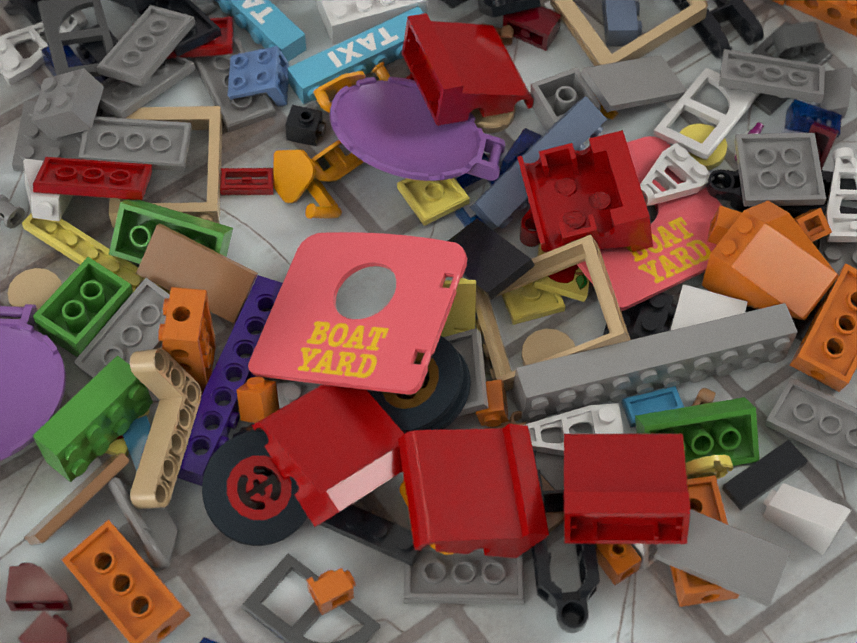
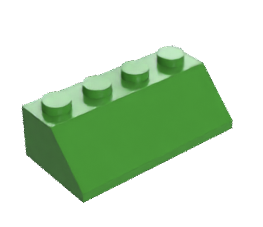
(709, 429)

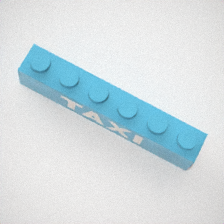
(266, 25)
(355, 54)

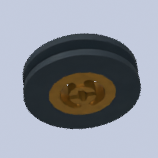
(438, 400)

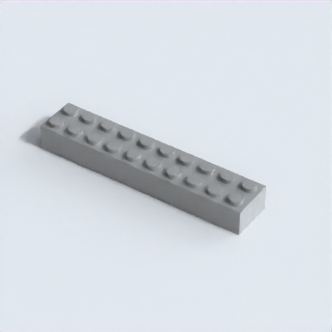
(653, 362)

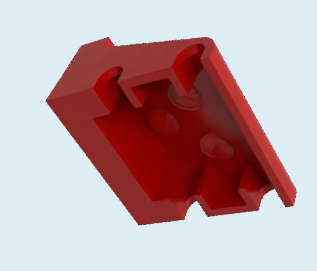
(462, 69)
(587, 195)
(334, 447)
(625, 489)
(473, 490)

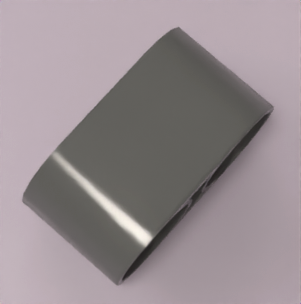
(798, 40)

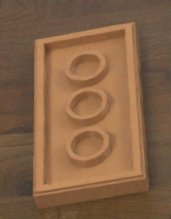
(184, 263)
(77, 499)

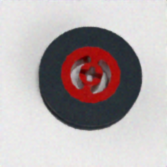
(225, 509)

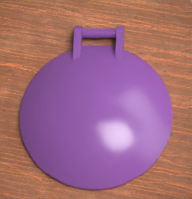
(396, 133)
(29, 379)

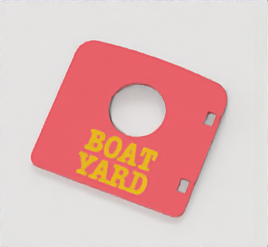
(677, 236)
(317, 345)

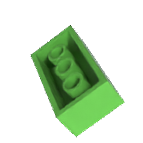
(138, 220)
(93, 419)

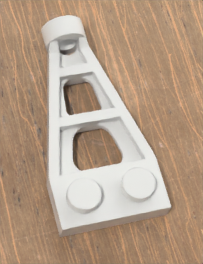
(13, 65)
(684, 166)
(842, 225)
(602, 417)

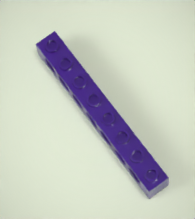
(221, 389)

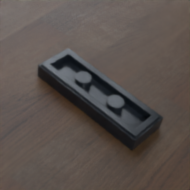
(764, 474)

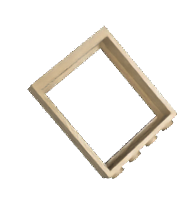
(597, 50)
(201, 119)
(546, 264)

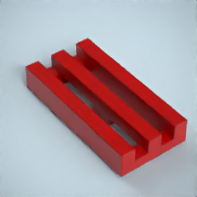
(246, 184)

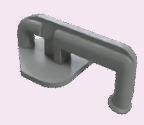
(150, 533)

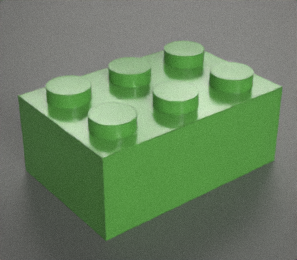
(82, 306)

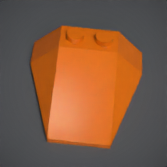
(769, 263)

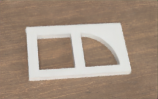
(738, 102)

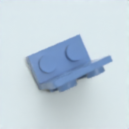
(259, 73)

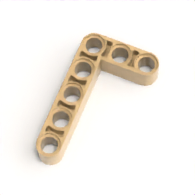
(170, 428)

